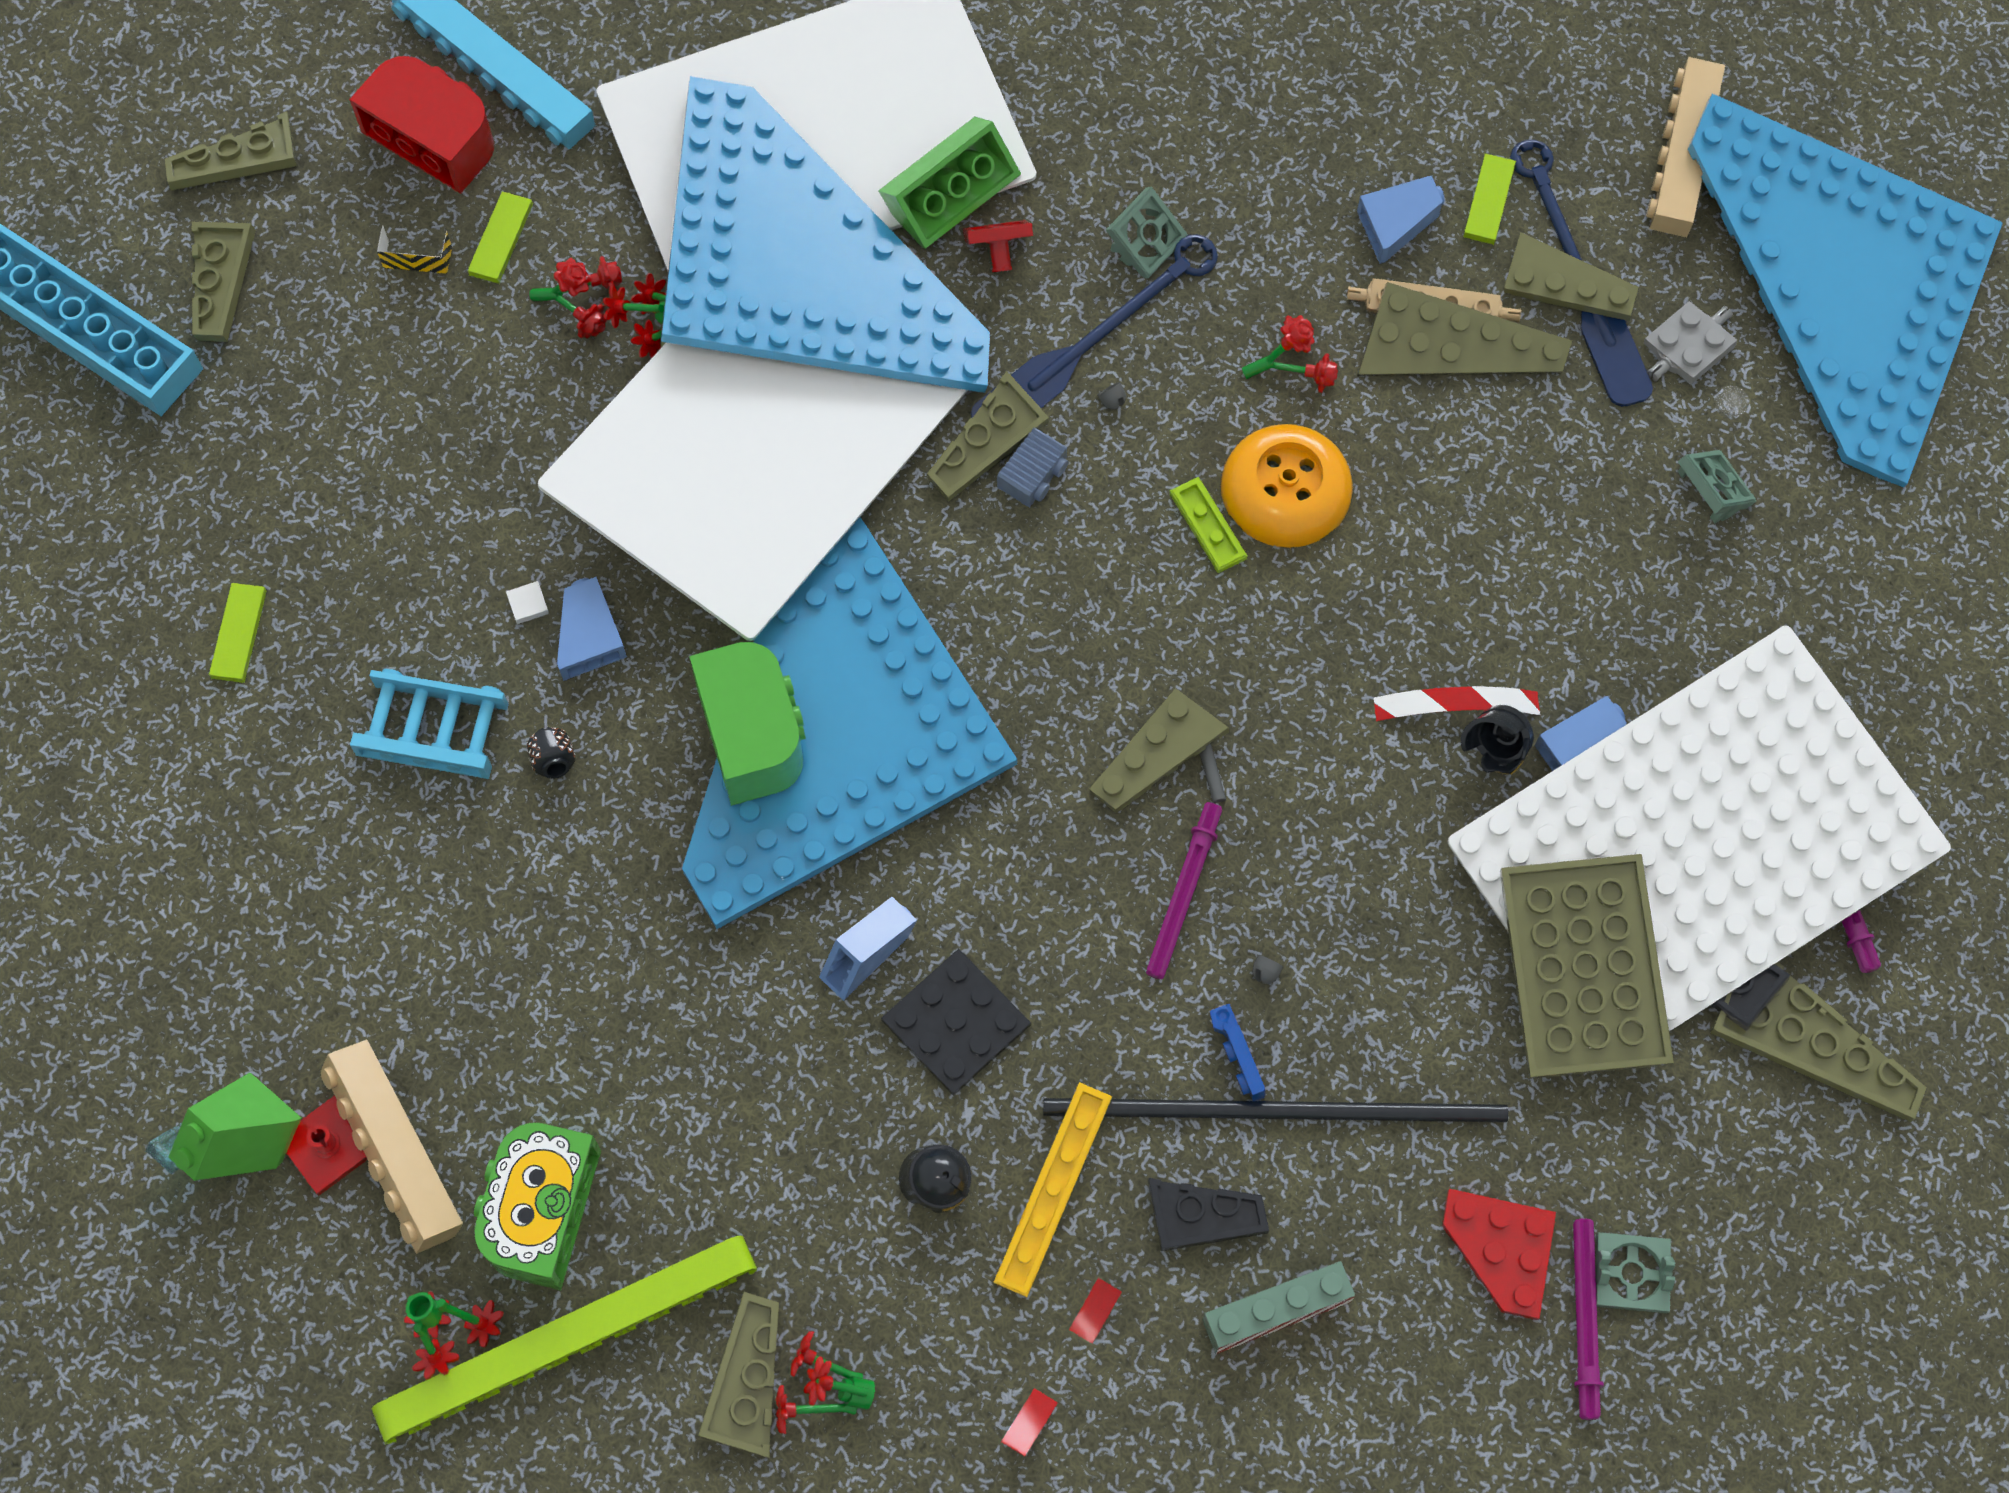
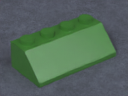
(950, 181)

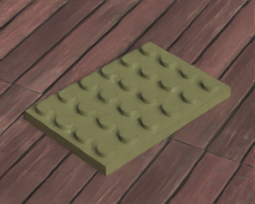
(1586, 966)

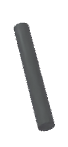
(1212, 774)

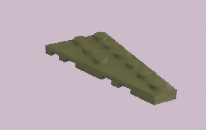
(1435, 336)
(1817, 1042)

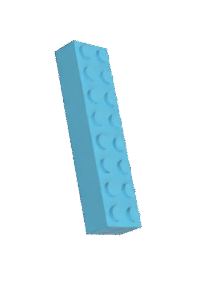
(92, 326)

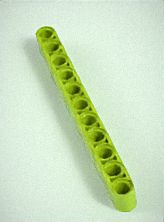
(563, 1337)

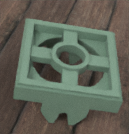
(1154, 206)
(1735, 490)
(1661, 1251)

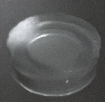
(1731, 402)

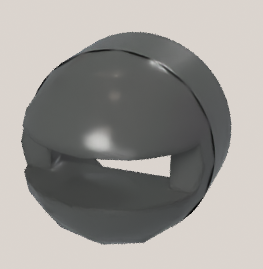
(1113, 396)
(1266, 970)

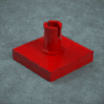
(998, 236)
(324, 1147)

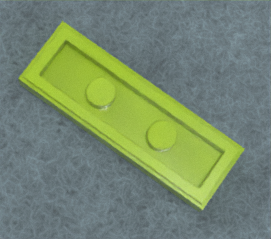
(1489, 199)
(500, 237)
(1208, 525)
(237, 632)

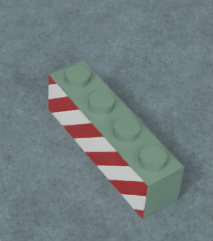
(1278, 1307)

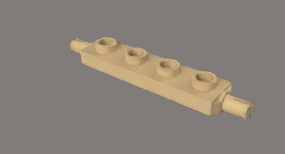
(1478, 301)

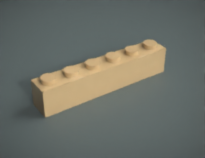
(1680, 176)
(390, 1146)

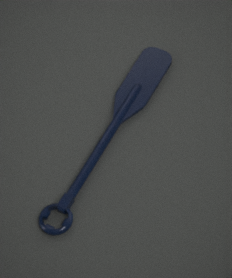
(1605, 336)
(1050, 372)

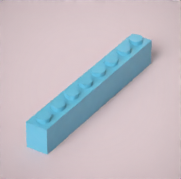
(500, 68)

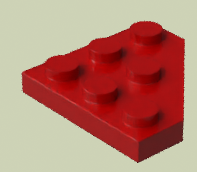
(1504, 1247)

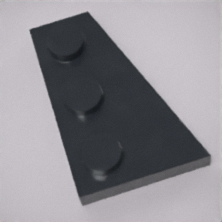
(1203, 1215)

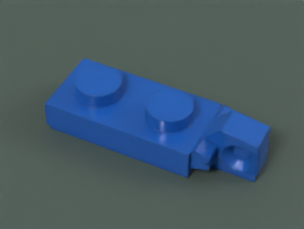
(1237, 1050)

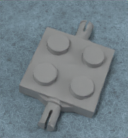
(1690, 343)

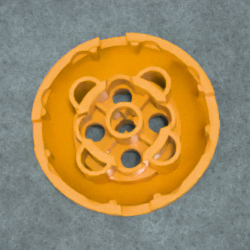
(1284, 518)

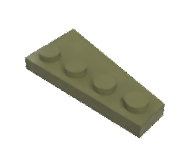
(250, 153)
(220, 267)
(1562, 280)
(987, 438)
(1163, 743)
(743, 1389)

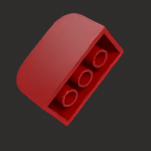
(426, 119)

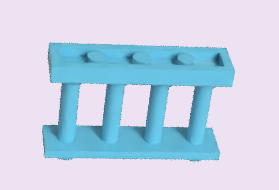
(438, 755)

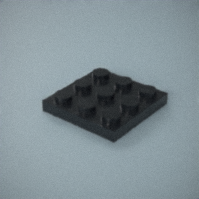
(956, 1021)

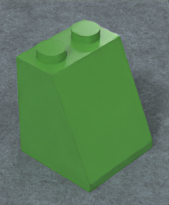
(235, 1132)

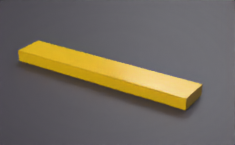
(1052, 1190)

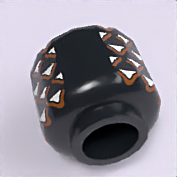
(550, 752)

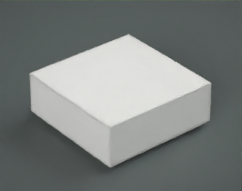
(527, 602)

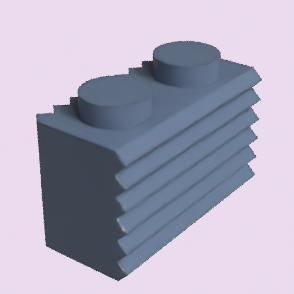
(1032, 468)

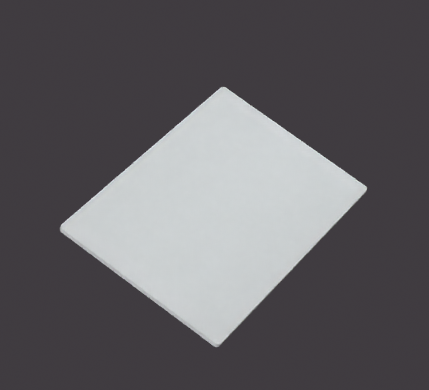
(856, 81)
(741, 470)
(1751, 814)

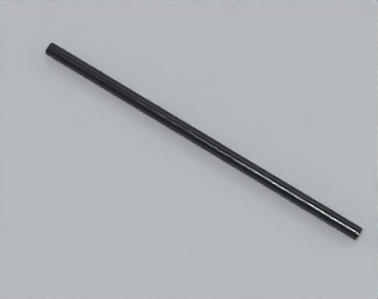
(1292, 1110)

